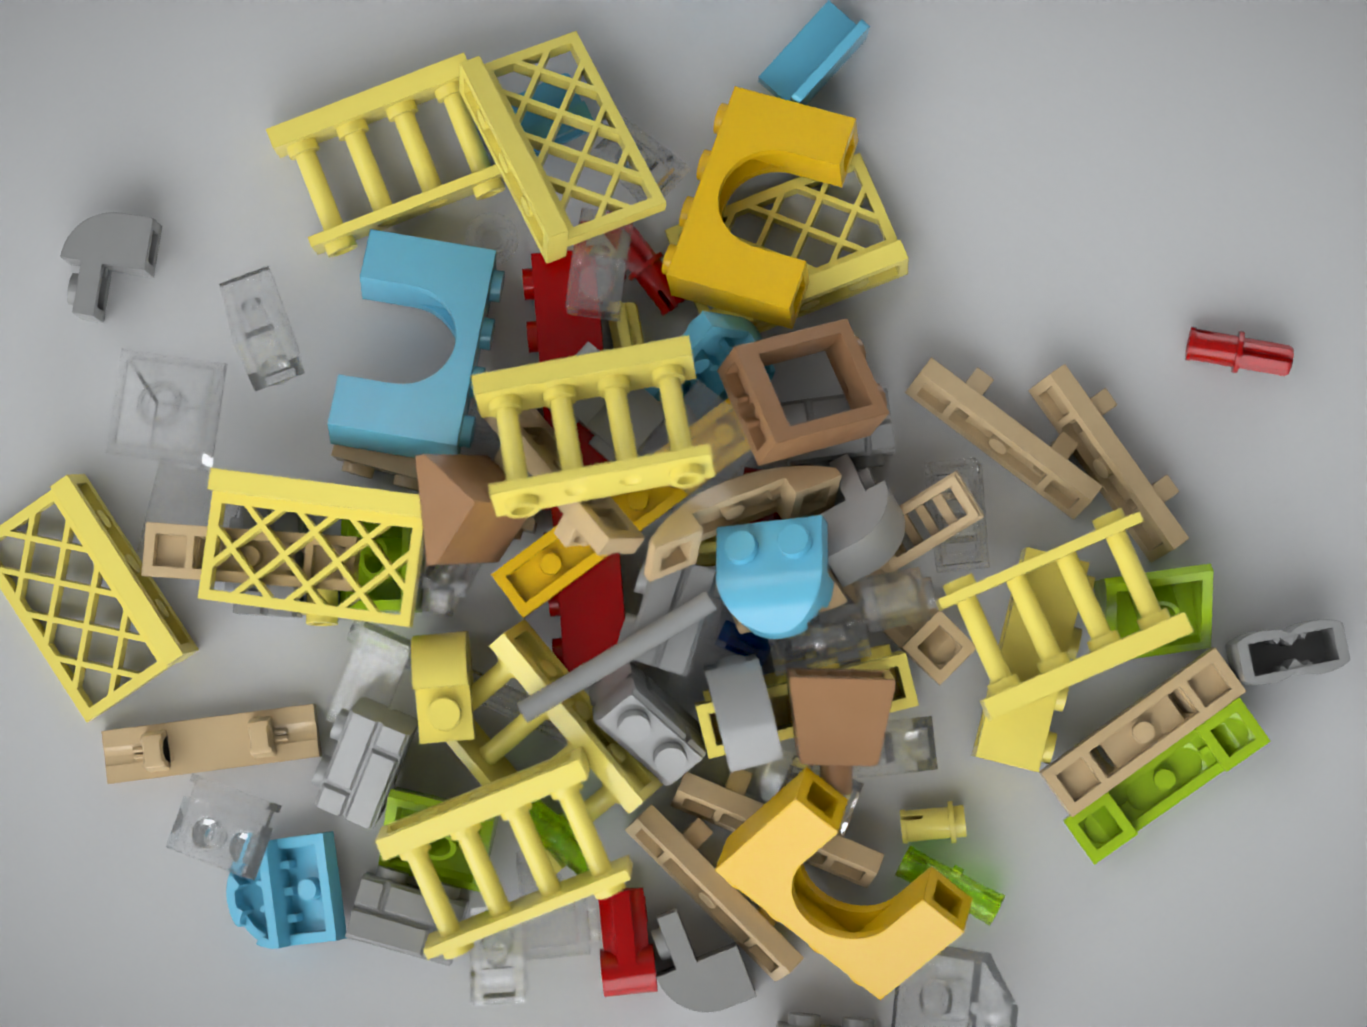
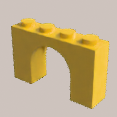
(752, 139)
(869, 943)

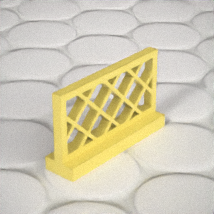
(515, 151)
(841, 276)
(316, 499)
(121, 569)

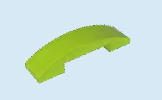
(1167, 780)

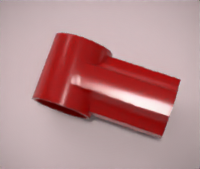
(626, 954)

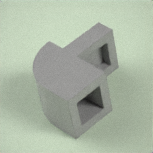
(106, 245)
(865, 527)
(743, 711)
(700, 982)

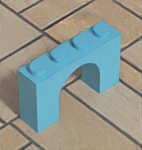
(429, 414)

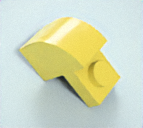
(443, 686)

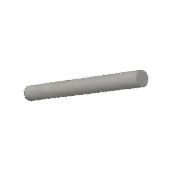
(616, 656)

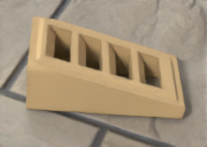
(965, 498)

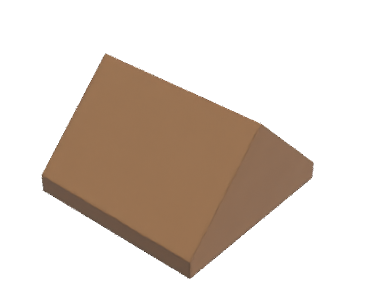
(459, 512)

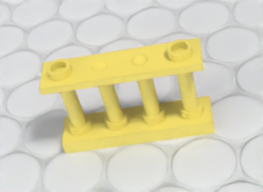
(350, 122)
(597, 374)
(1105, 645)
(534, 665)
(512, 801)

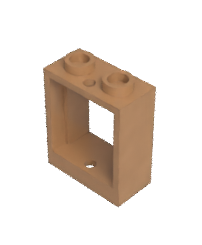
(759, 407)

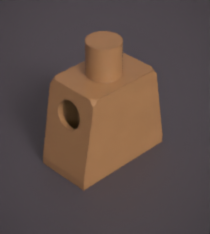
(839, 719)

